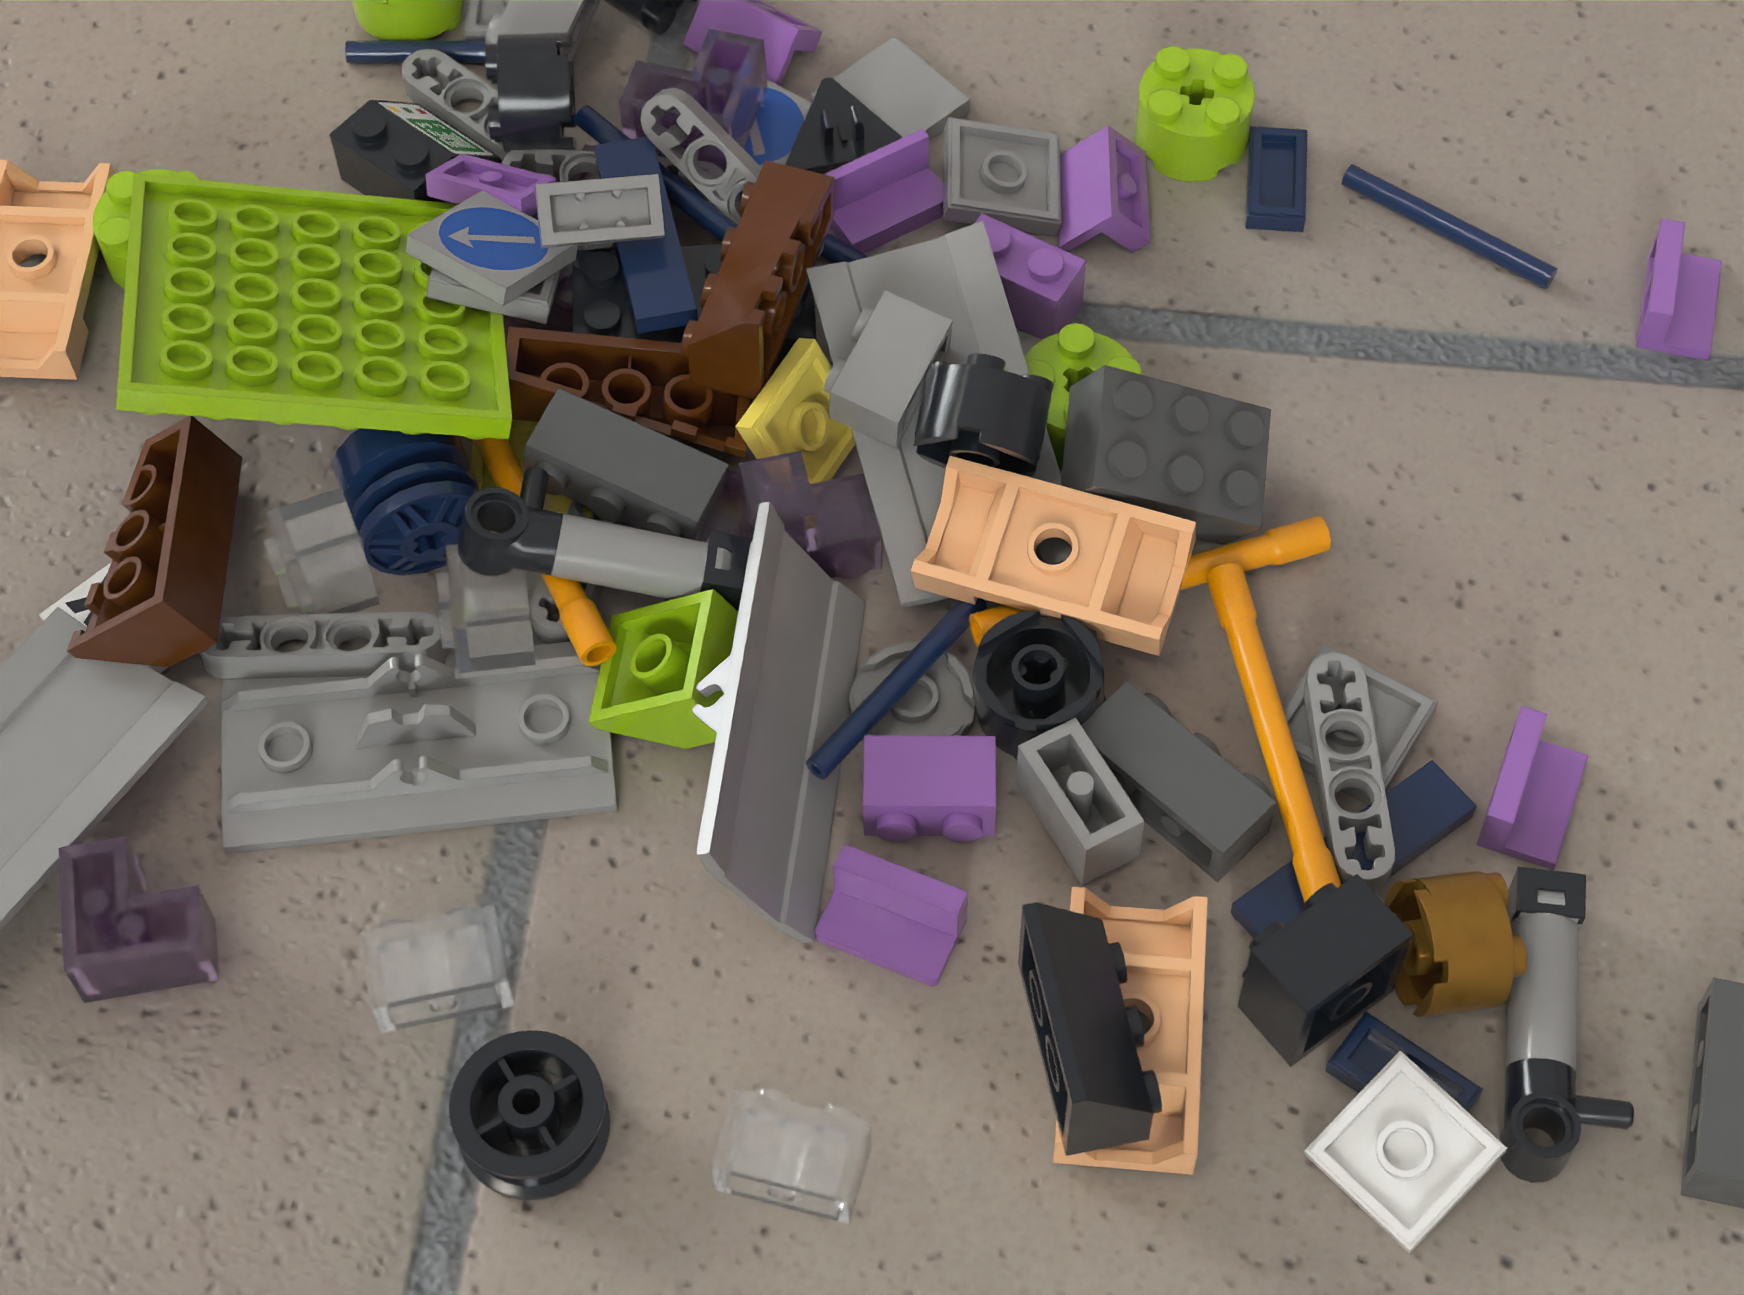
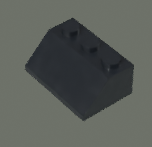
(1085, 1030)

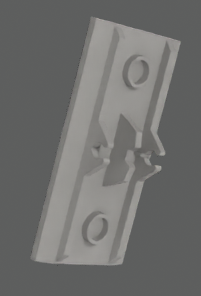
(961, 282)
(782, 699)
(72, 748)
(410, 751)

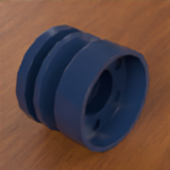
(405, 496)

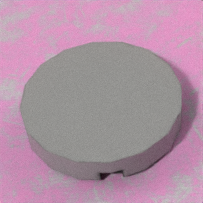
(935, 706)

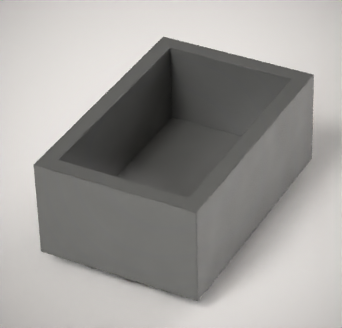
(1168, 450)

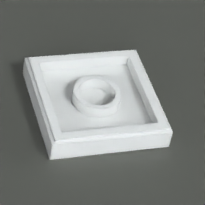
(1405, 1151)

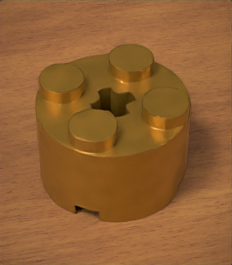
(1460, 942)

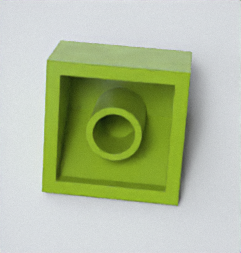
(656, 667)

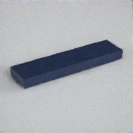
(651, 267)
(1421, 814)

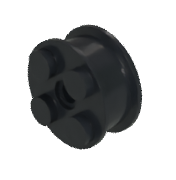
(539, 1151)

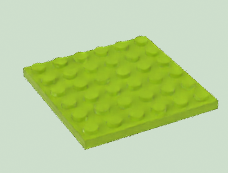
(299, 314)

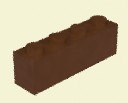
(760, 279)
(626, 376)
(168, 553)

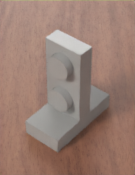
(599, 211)

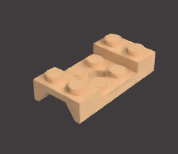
(46, 303)
(1115, 581)
(1166, 983)

